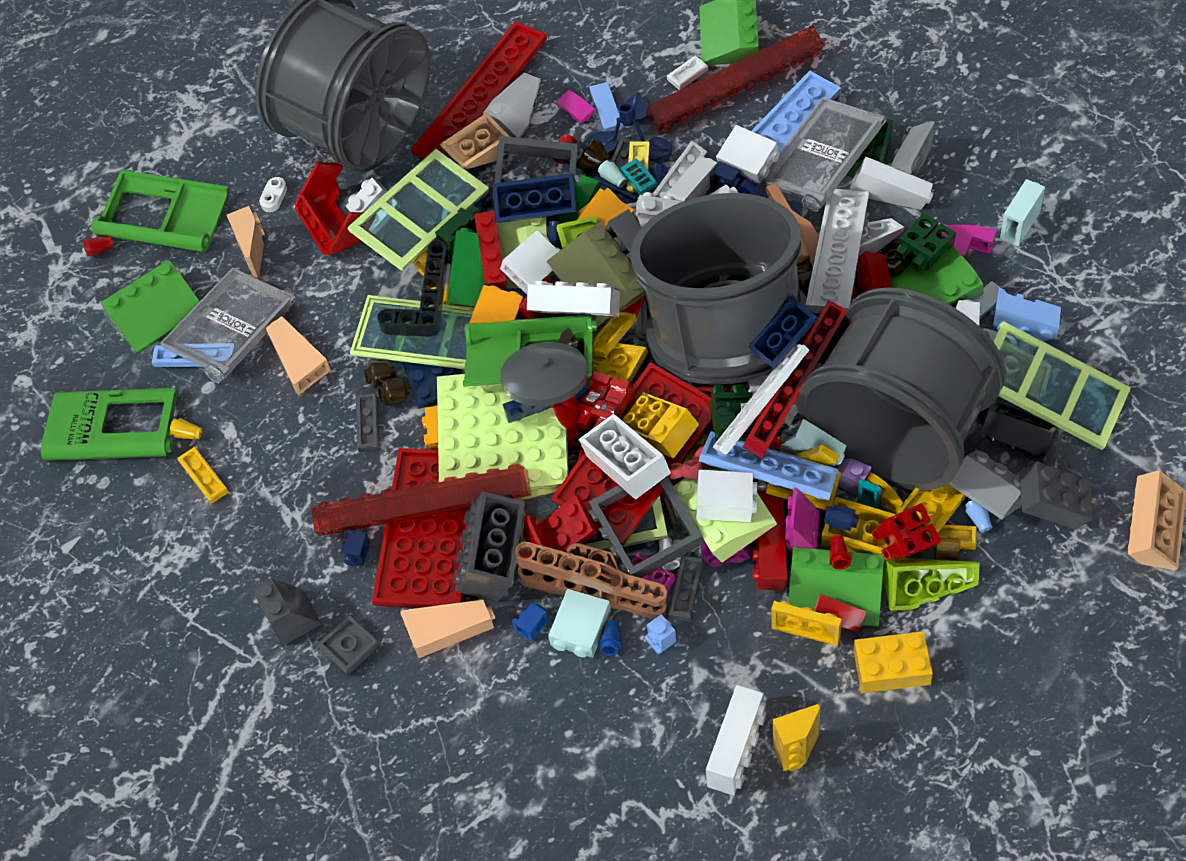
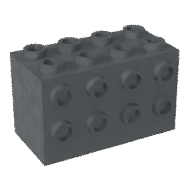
(489, 547)

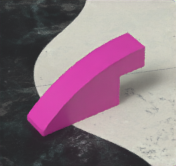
(972, 237)

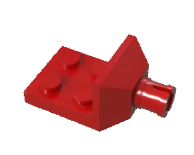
(562, 528)

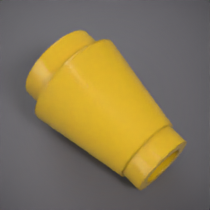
(183, 429)

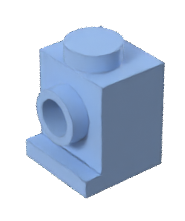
(660, 634)

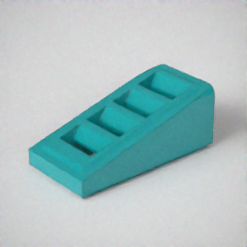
(648, 187)
(869, 494)

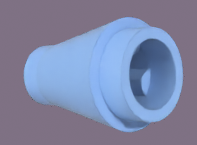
(979, 516)

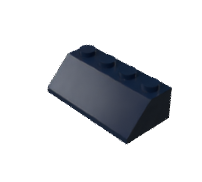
(535, 198)

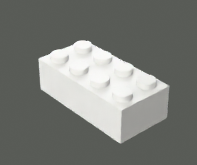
(571, 299)
(624, 456)
(735, 740)

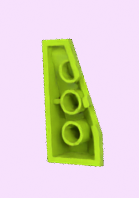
(925, 580)

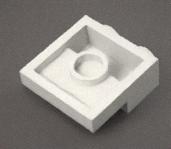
(367, 196)
(649, 206)

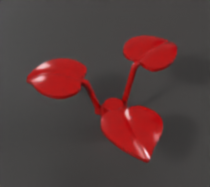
(567, 416)

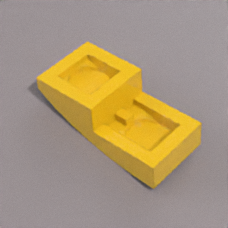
(889, 498)

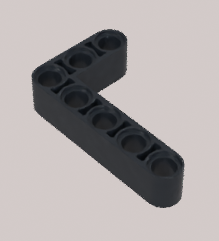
(429, 297)

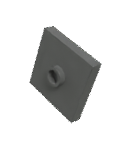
(348, 644)

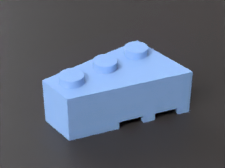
(1034, 318)

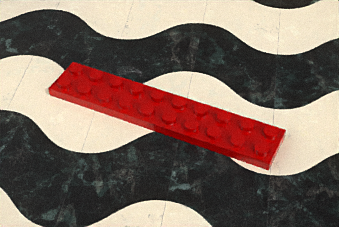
(485, 84)

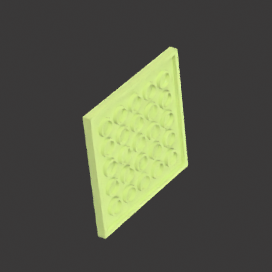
(478, 436)

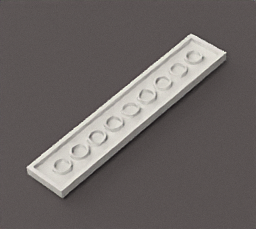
(838, 250)

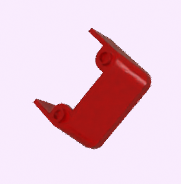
(321, 214)

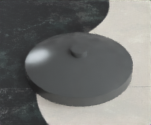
(544, 374)

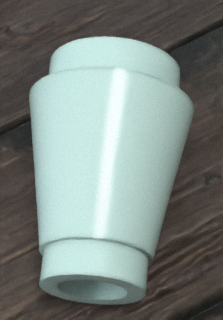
(611, 173)

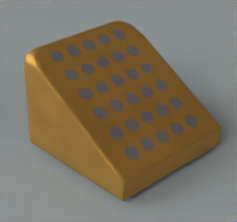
(948, 549)

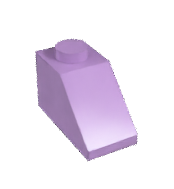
(851, 474)

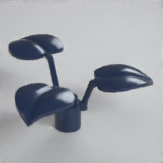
(629, 113)

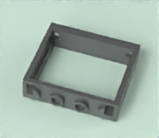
(534, 148)
(661, 558)

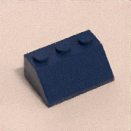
(783, 332)

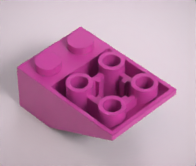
(801, 523)

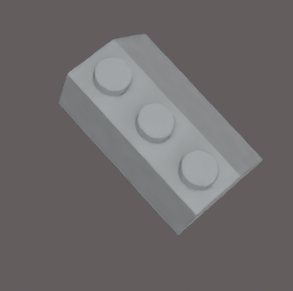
(914, 149)
(988, 484)

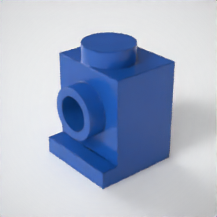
(531, 621)

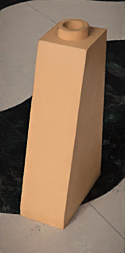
(299, 358)
(446, 625)

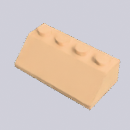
(1157, 521)

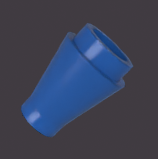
(610, 640)

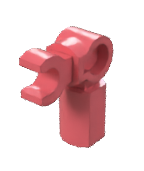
(689, 468)

